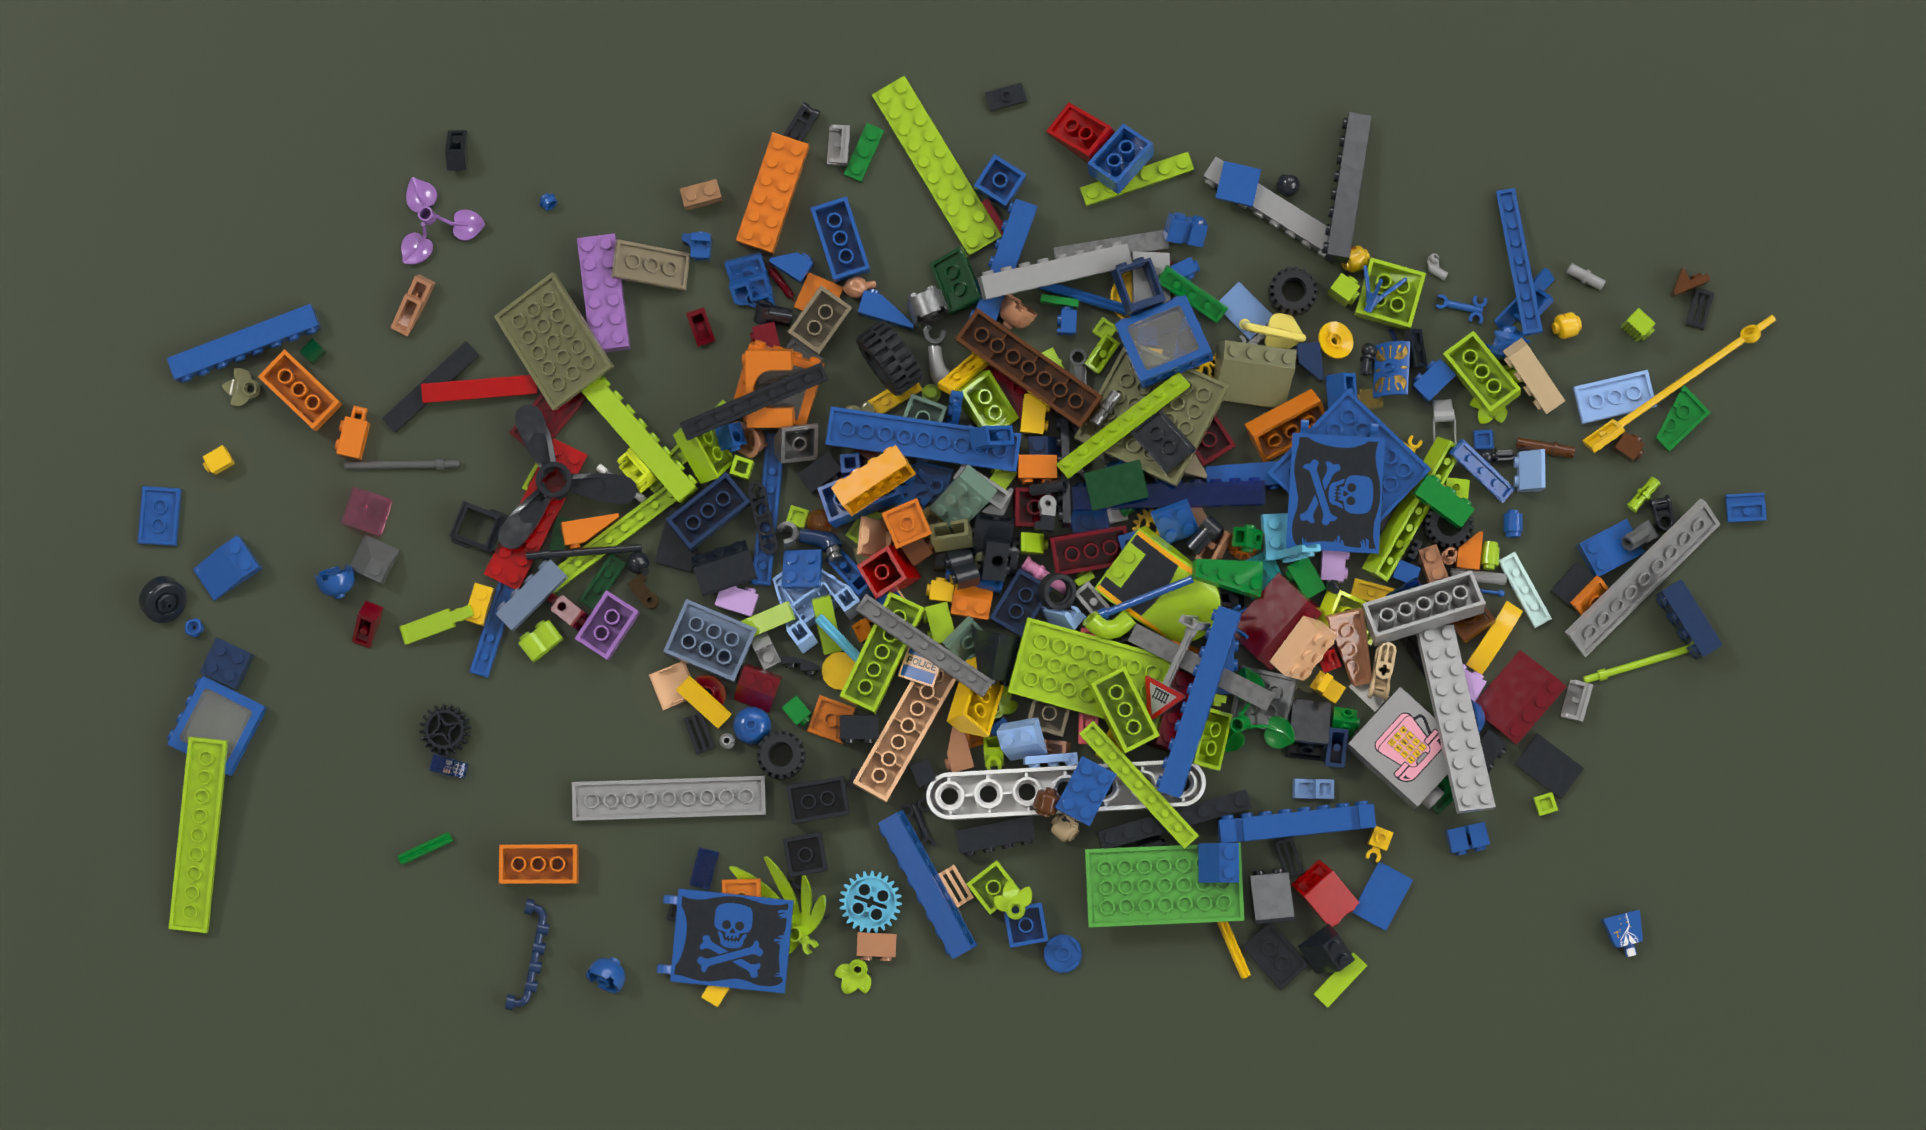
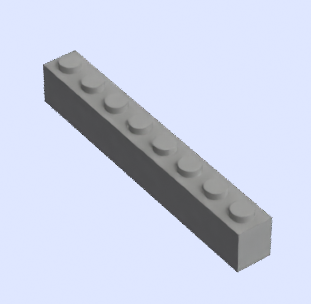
(1278, 212)
(1054, 271)

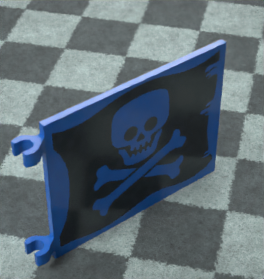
(1336, 491)
(730, 940)

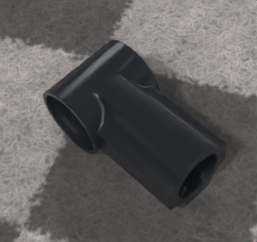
(766, 313)
(1209, 531)

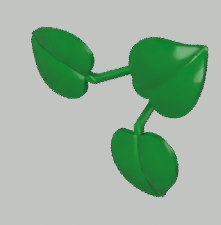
(1278, 731)

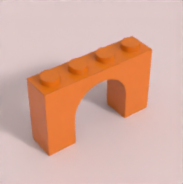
(757, 362)

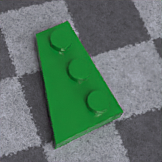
(1681, 419)

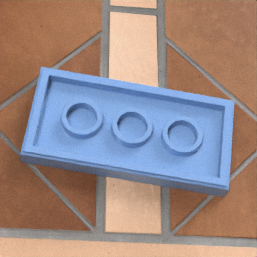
(1613, 396)

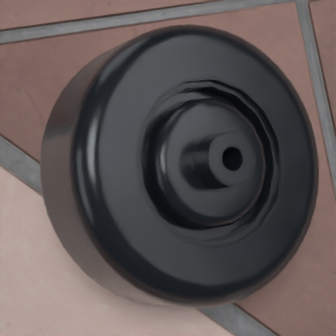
(162, 599)

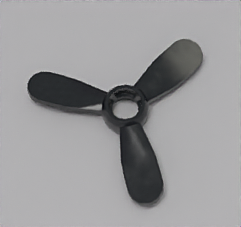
(596, 486)

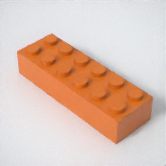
(772, 193)

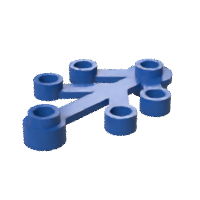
(914, 488)

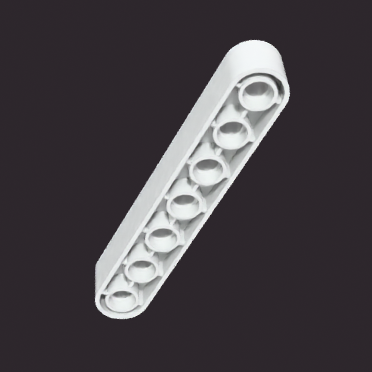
(1008, 782)

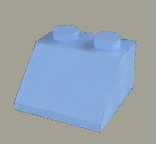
(1530, 471)
(1021, 739)

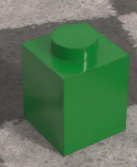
(797, 711)

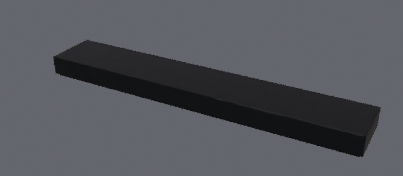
(445, 372)

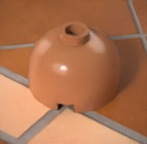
(1016, 313)

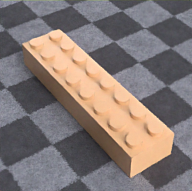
(902, 736)

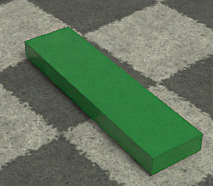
(1196, 296)

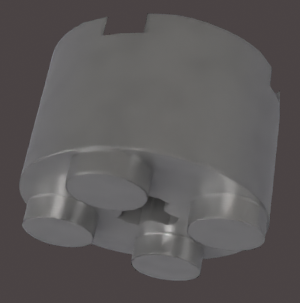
(926, 306)

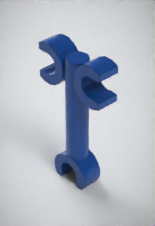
(1475, 309)

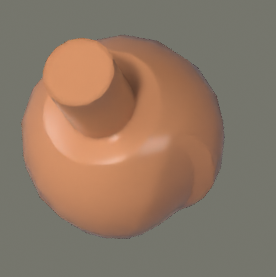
(855, 286)

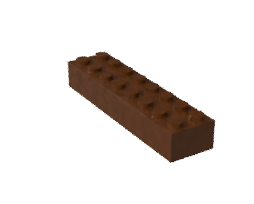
(1029, 368)

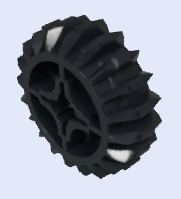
(436, 733)

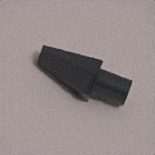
(1332, 586)

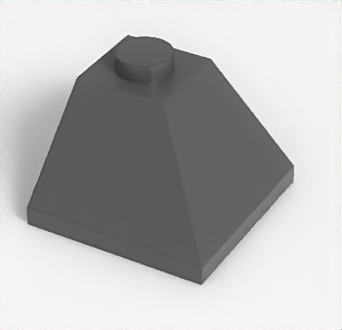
(374, 559)

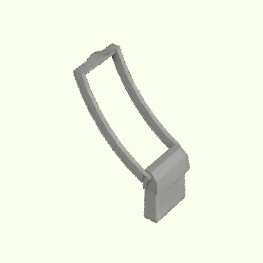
(1443, 412)

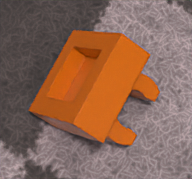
(862, 629)

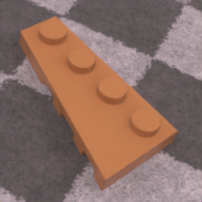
(1352, 644)

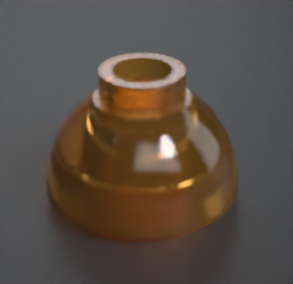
(818, 520)

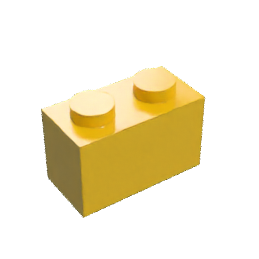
(1033, 416)
(480, 602)

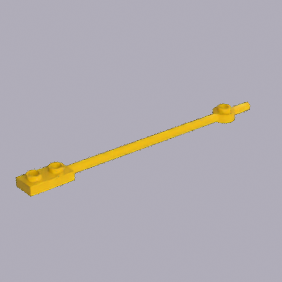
(1614, 429)

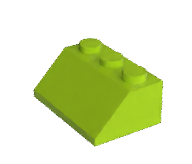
(704, 455)
(1213, 740)

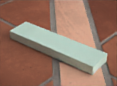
(1524, 590)

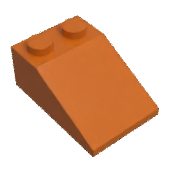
(972, 602)

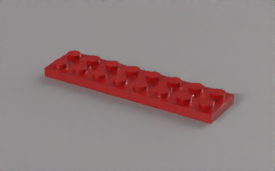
(511, 565)

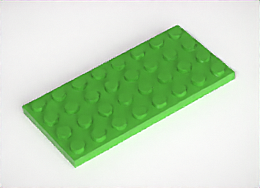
(1156, 888)

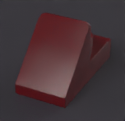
(700, 326)

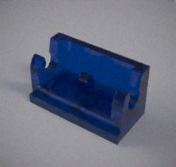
(704, 868)

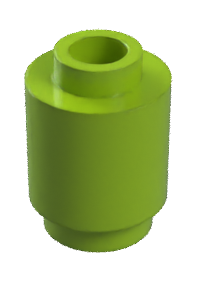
(1489, 555)

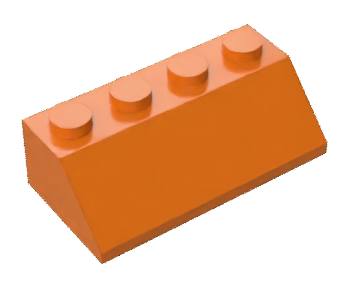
(1274, 429)

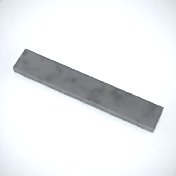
(1141, 242)

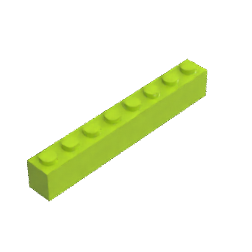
(640, 440)
(1408, 515)

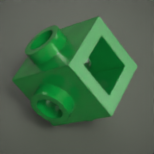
(1247, 538)
(1345, 719)

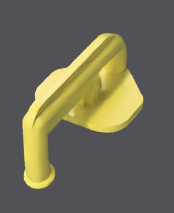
(1280, 332)

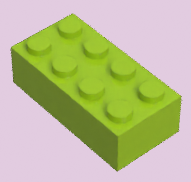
(1481, 374)
(1123, 709)

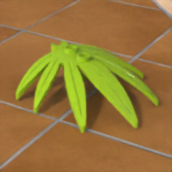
(802, 922)

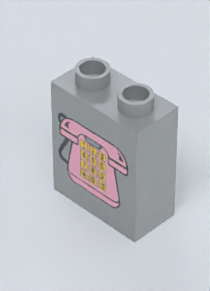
(1403, 750)

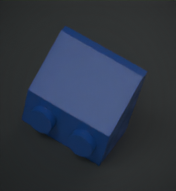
(1218, 863)

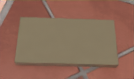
(650, 265)

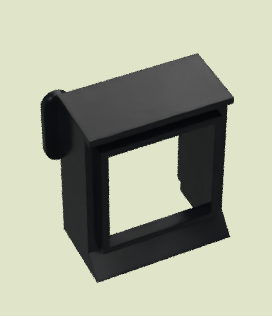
(467, 543)

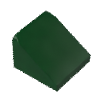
(312, 351)

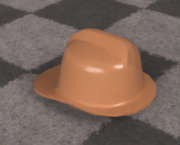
(755, 441)

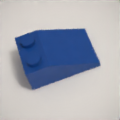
(1605, 551)
(227, 567)

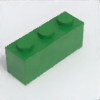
(1443, 500)

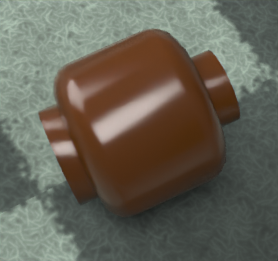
(1046, 802)

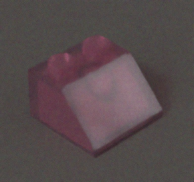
(366, 511)

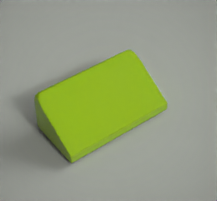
(1101, 353)

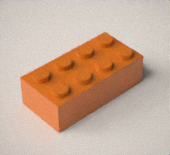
(300, 390)
(539, 864)

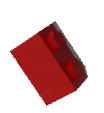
(1080, 132)

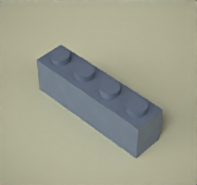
(531, 595)

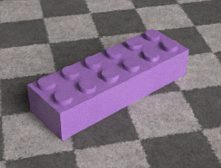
(602, 293)

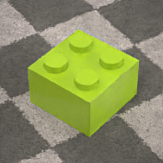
(989, 884)

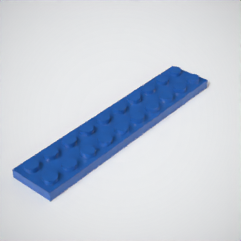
(916, 439)

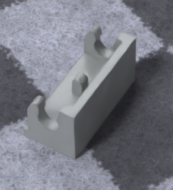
(838, 145)
(1576, 700)

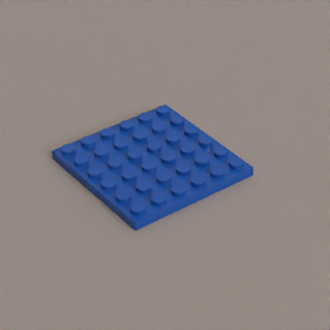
(1352, 418)

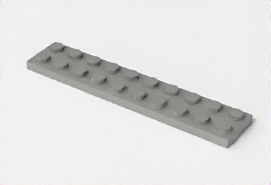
(1642, 578)
(1455, 720)
(668, 798)

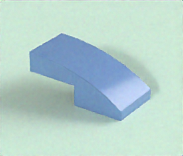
(1313, 788)

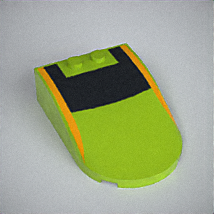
(1151, 564)

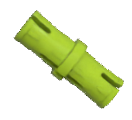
(1643, 494)

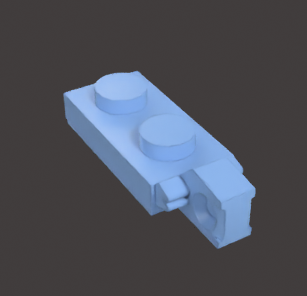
(1052, 759)

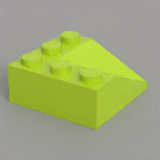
(1400, 305)

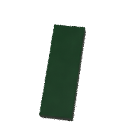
(602, 581)

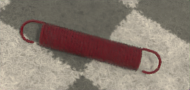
(780, 282)

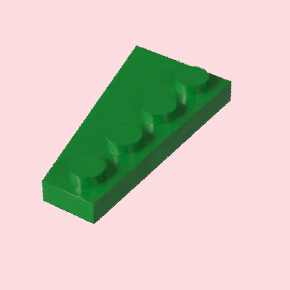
(1232, 575)

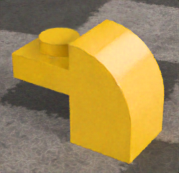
(1327, 687)

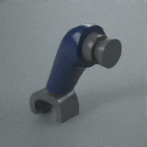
(825, 540)

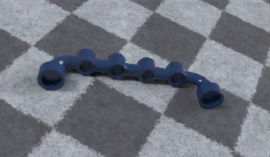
(535, 966)

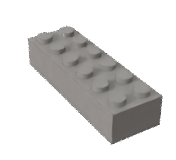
(1423, 608)

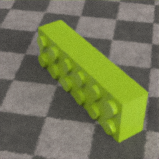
(879, 658)

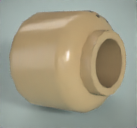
(1064, 828)

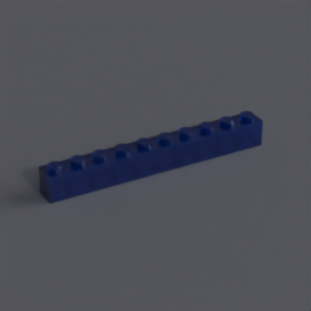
(1197, 493)

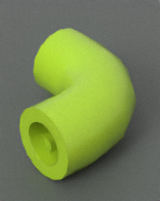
(1109, 628)

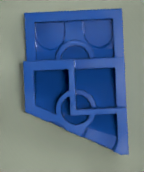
(749, 280)

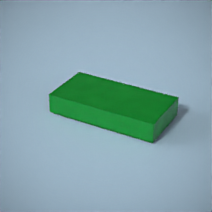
(1059, 301)

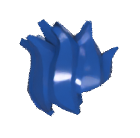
(1505, 338)

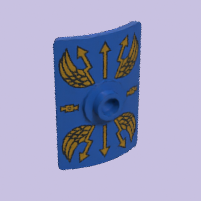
(1391, 369)

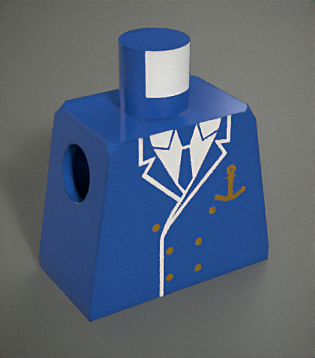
(1624, 931)

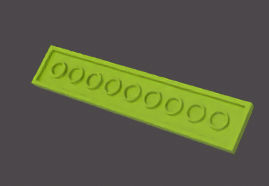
(936, 166)
(198, 834)

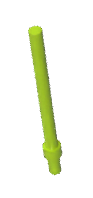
(1603, 674)

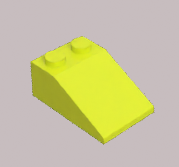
(1338, 603)

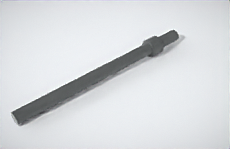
(439, 464)

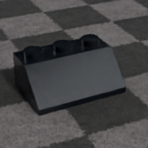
(724, 568)

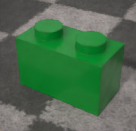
(1305, 577)

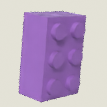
(607, 625)

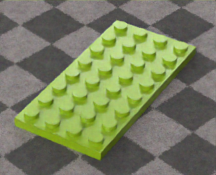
(1060, 662)

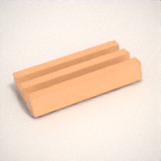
(964, 900)

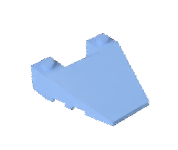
(802, 607)

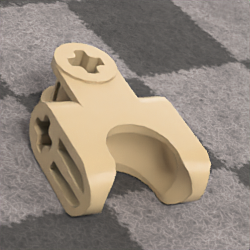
(1385, 659)

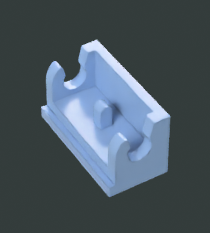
(1063, 618)

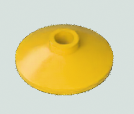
(1340, 335)

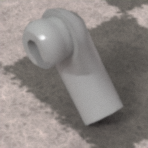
(1434, 267)

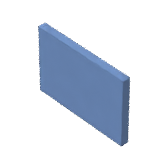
(1244, 306)

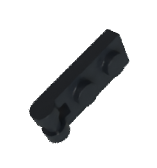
(799, 126)

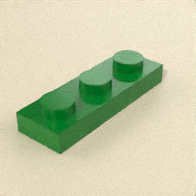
(864, 152)

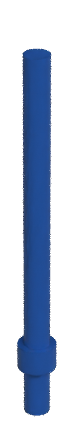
(1107, 612)

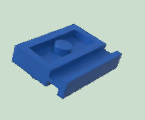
(1745, 507)

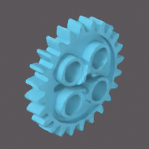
(876, 885)

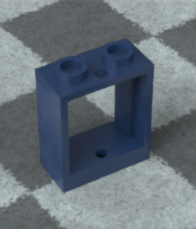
(1153, 281)

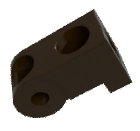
(647, 598)

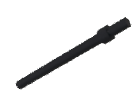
(545, 554)

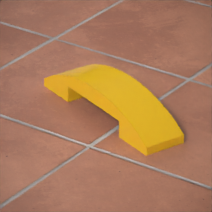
(1494, 638)

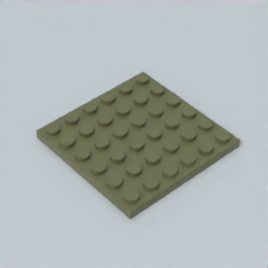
(1189, 412)

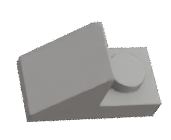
(765, 650)

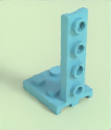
(1274, 540)

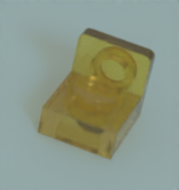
(1367, 399)

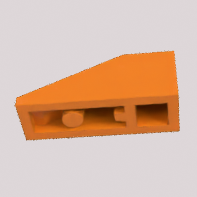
(582, 530)

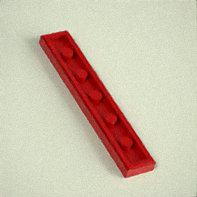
(478, 388)

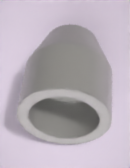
(727, 745)

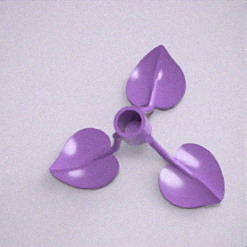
(419, 198)

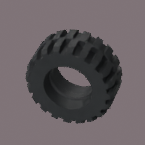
(889, 358)

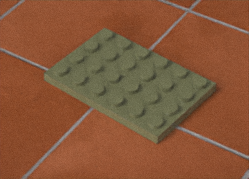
(553, 341)

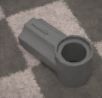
(1078, 369)
(1641, 535)

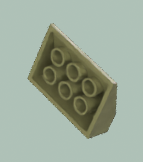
(1255, 372)

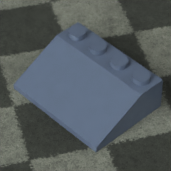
(710, 641)

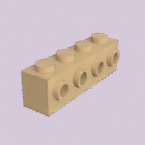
(1533, 375)

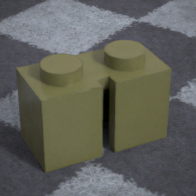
(944, 540)

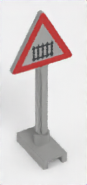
(1160, 695)

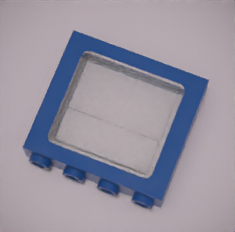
(1163, 341)
(218, 714)

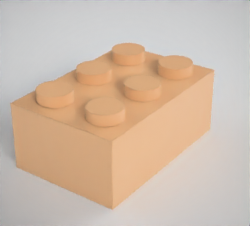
(1303, 648)

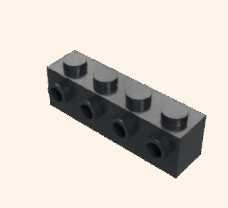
(995, 835)

